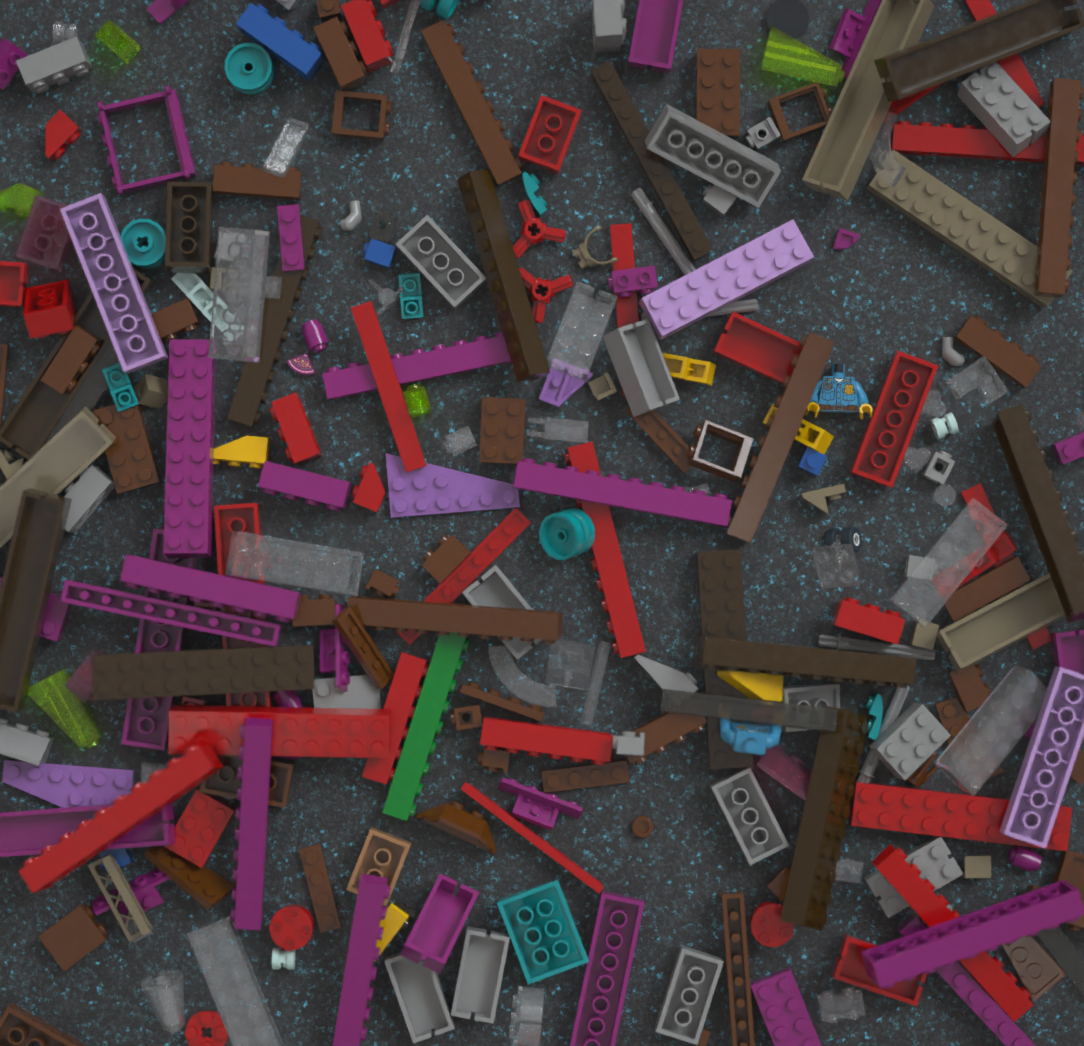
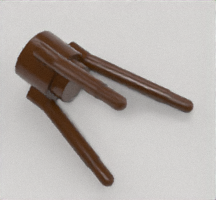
(920, 775)

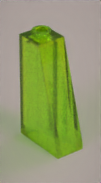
(795, 59)
(66, 709)

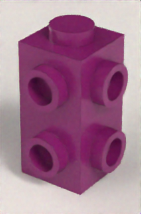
(8, 66)
(633, 280)

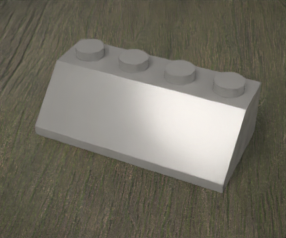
(24, 744)
(749, 815)

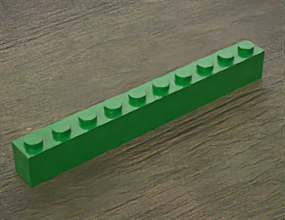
(424, 726)

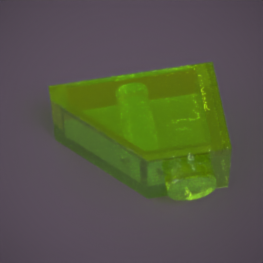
(417, 400)

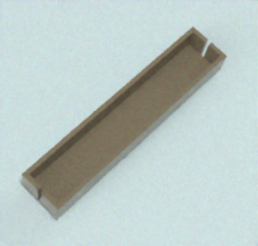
(863, 100)
(963, 227)
(54, 465)
(1001, 623)

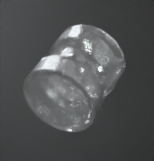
(64, 32)

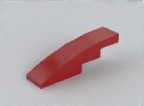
(999, 549)

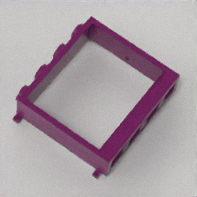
(178, 131)

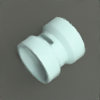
(944, 425)
(283, 959)

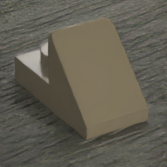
(6, 465)
(817, 497)

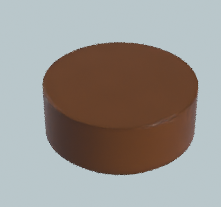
(642, 826)

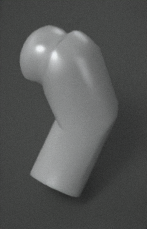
(950, 354)

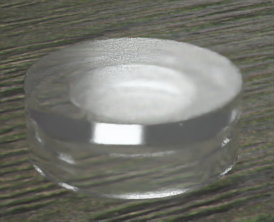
(944, 495)

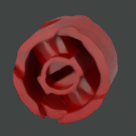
(766, 924)
(292, 927)

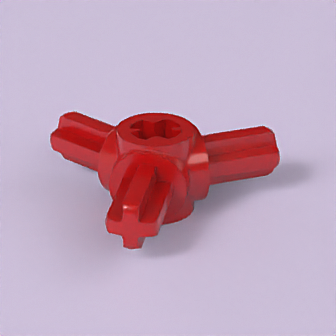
(530, 220)
(553, 287)

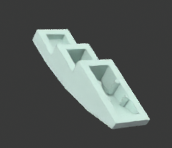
(196, 291)

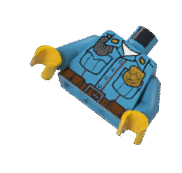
(839, 394)
(749, 736)

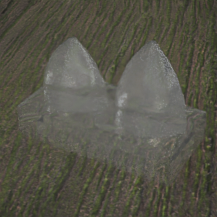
(849, 870)

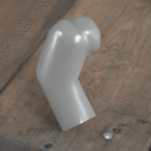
(353, 218)

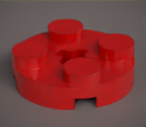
(206, 1019)

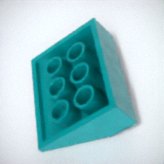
(542, 931)

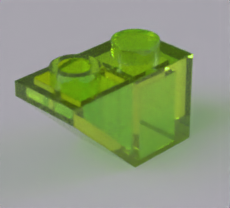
(118, 41)
(19, 198)

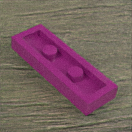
(291, 238)

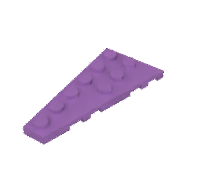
(443, 491)
(69, 784)

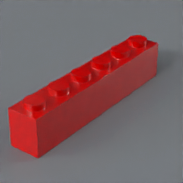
(400, 702)

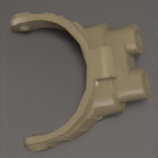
(583, 254)

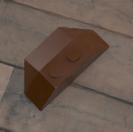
(461, 823)

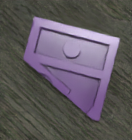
(560, 387)

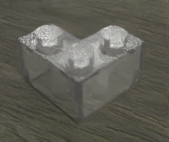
(978, 376)
(527, 1019)

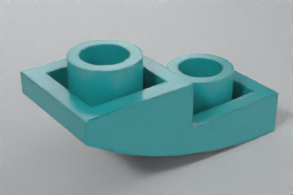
(531, 187)
(411, 296)
(120, 387)
(875, 708)

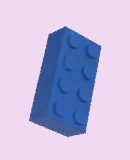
(280, 42)

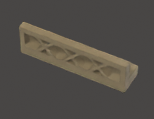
(125, 894)

